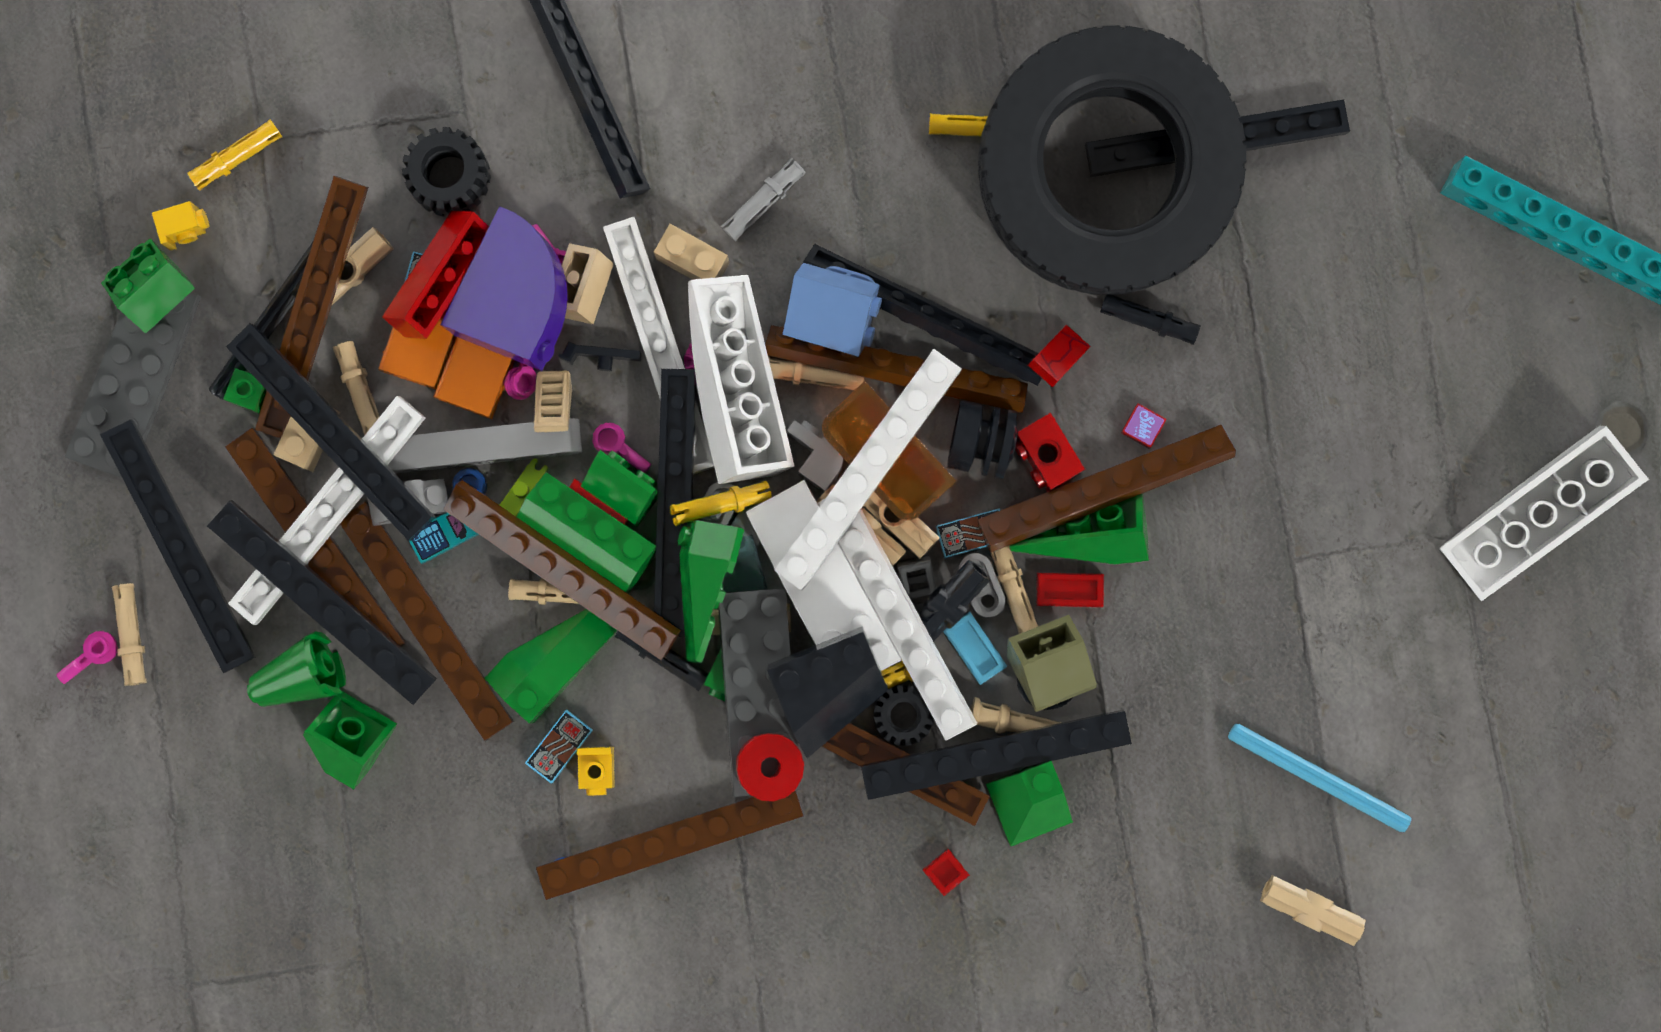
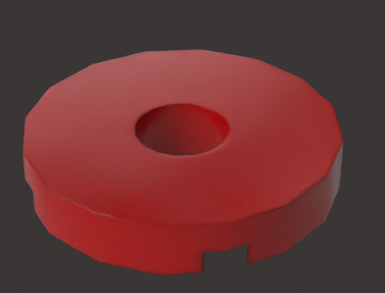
(783, 781)

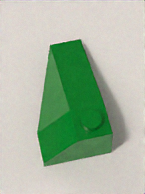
(1106, 536)
(705, 558)
(544, 666)

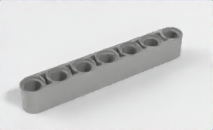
(484, 446)

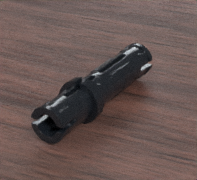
(1155, 320)
(696, 675)

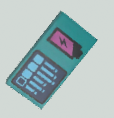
(440, 536)

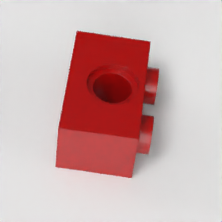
(1048, 433)

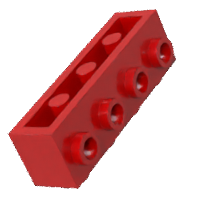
(436, 275)

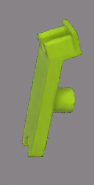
(522, 487)

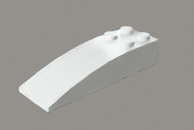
(735, 381)
(1543, 511)
(834, 596)

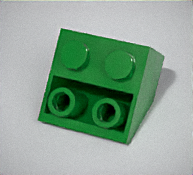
(147, 285)
(619, 488)

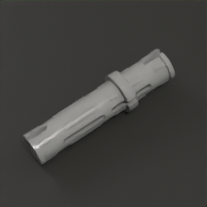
(761, 201)

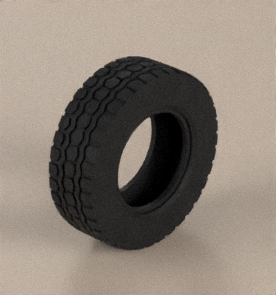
(1188, 105)

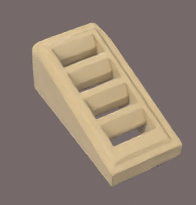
(552, 399)

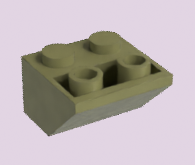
(1051, 663)

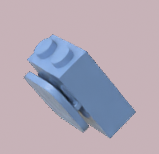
(832, 308)

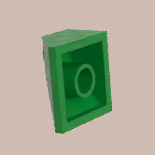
(348, 738)
(1030, 802)

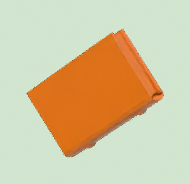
(418, 358)
(473, 378)

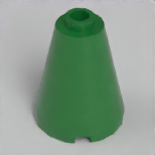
(299, 674)

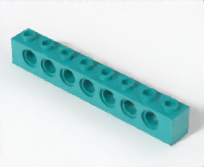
(1555, 227)

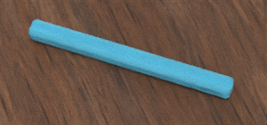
(1319, 778)

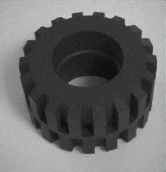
(434, 148)

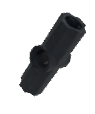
(950, 602)

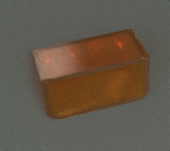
(915, 477)

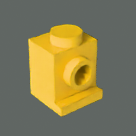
(180, 224)
(604, 759)

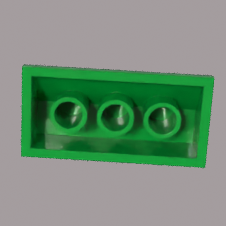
(587, 532)

